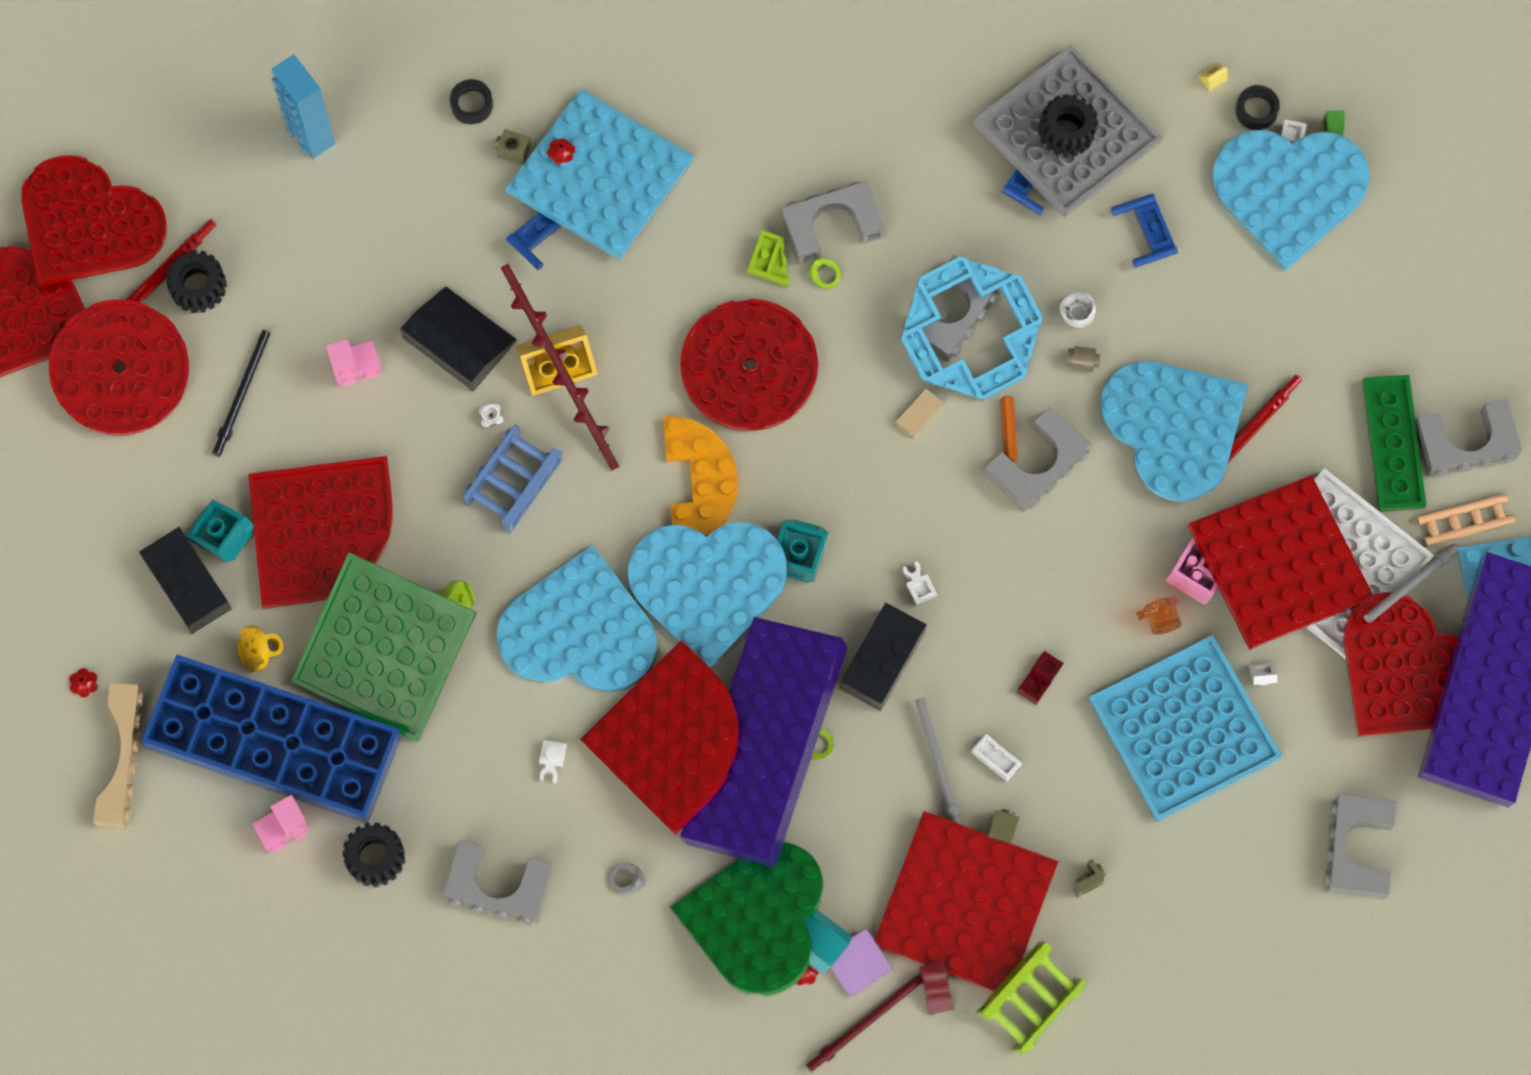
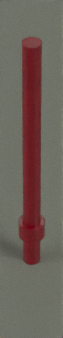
(828, 1052)

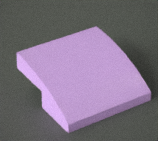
(861, 963)

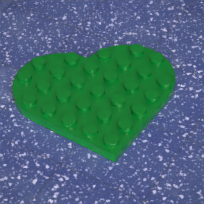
(755, 919)

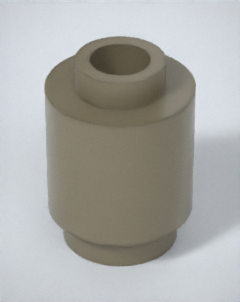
(1082, 358)

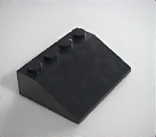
(457, 337)

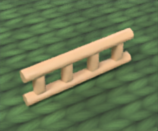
(1472, 507)

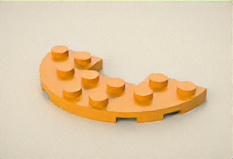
(712, 474)

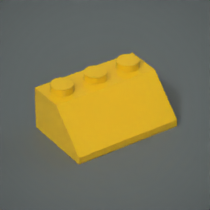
(540, 369)

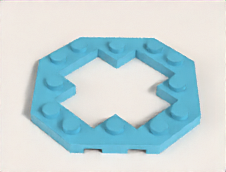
(924, 312)

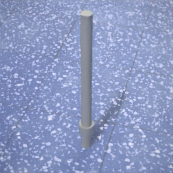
(1439, 560)
(952, 810)

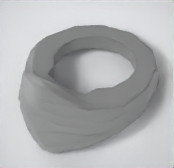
(638, 880)

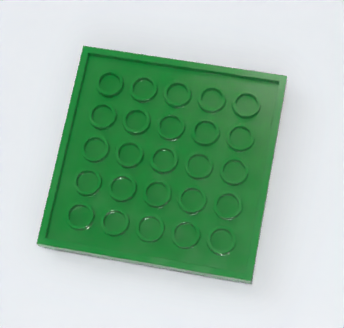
(383, 646)

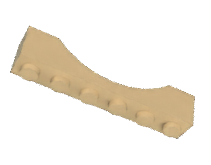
(113, 802)

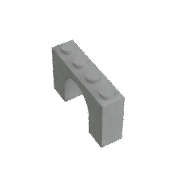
(854, 200)
(947, 337)
(1442, 456)
(1026, 488)
(1343, 873)
(522, 904)

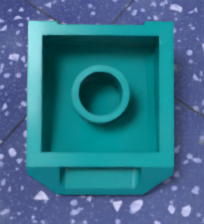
(221, 531)
(803, 548)
(827, 941)

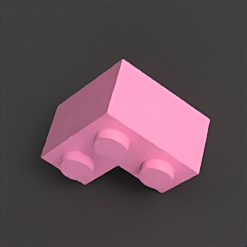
(353, 362)
(1191, 576)
(281, 825)

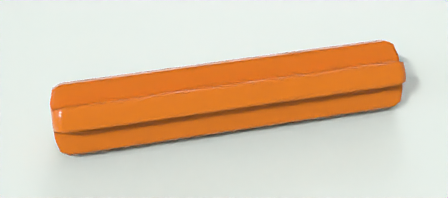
(1009, 428)

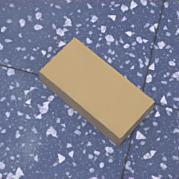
(919, 413)

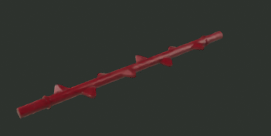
(557, 356)

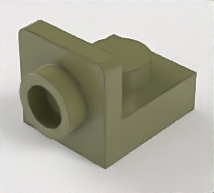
(1085, 883)

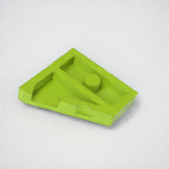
(769, 259)

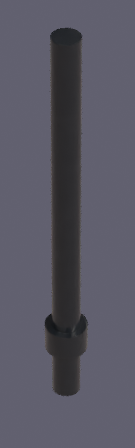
(225, 432)

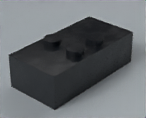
(185, 580)
(883, 656)

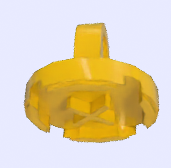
(254, 649)

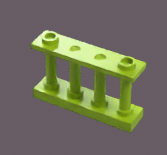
(1007, 991)

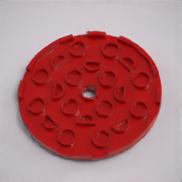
(114, 333)
(757, 396)

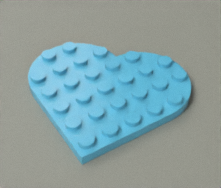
(1290, 191)
(1176, 423)
(708, 585)
(579, 626)

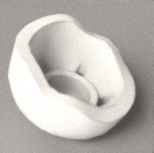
(1078, 314)

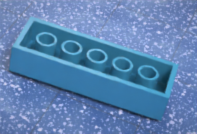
(302, 106)

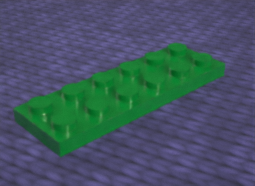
(1394, 443)

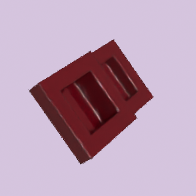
(1040, 677)
(936, 988)

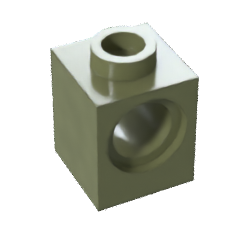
(516, 155)
(1004, 826)

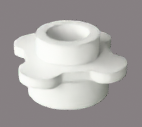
(493, 409)

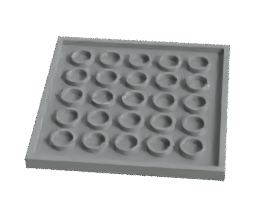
(1067, 181)

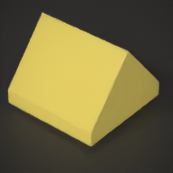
(1213, 76)

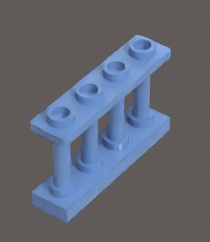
(523, 498)

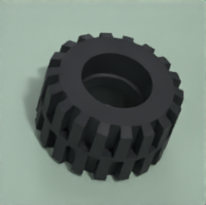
(1072, 110)
(194, 264)
(364, 837)

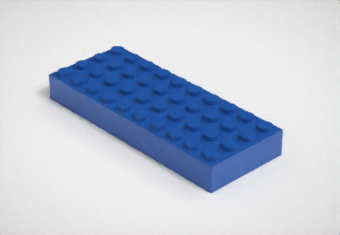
(271, 738)

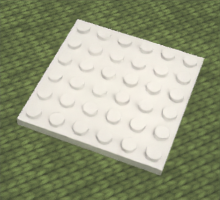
(1379, 546)

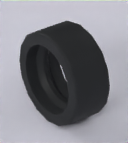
(467, 86)
(1264, 93)

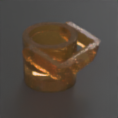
(1161, 615)

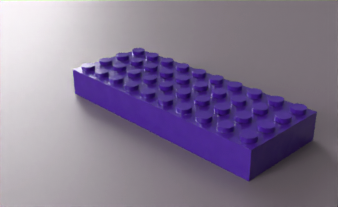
(1485, 704)
(780, 707)

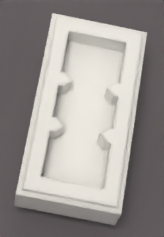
(996, 757)

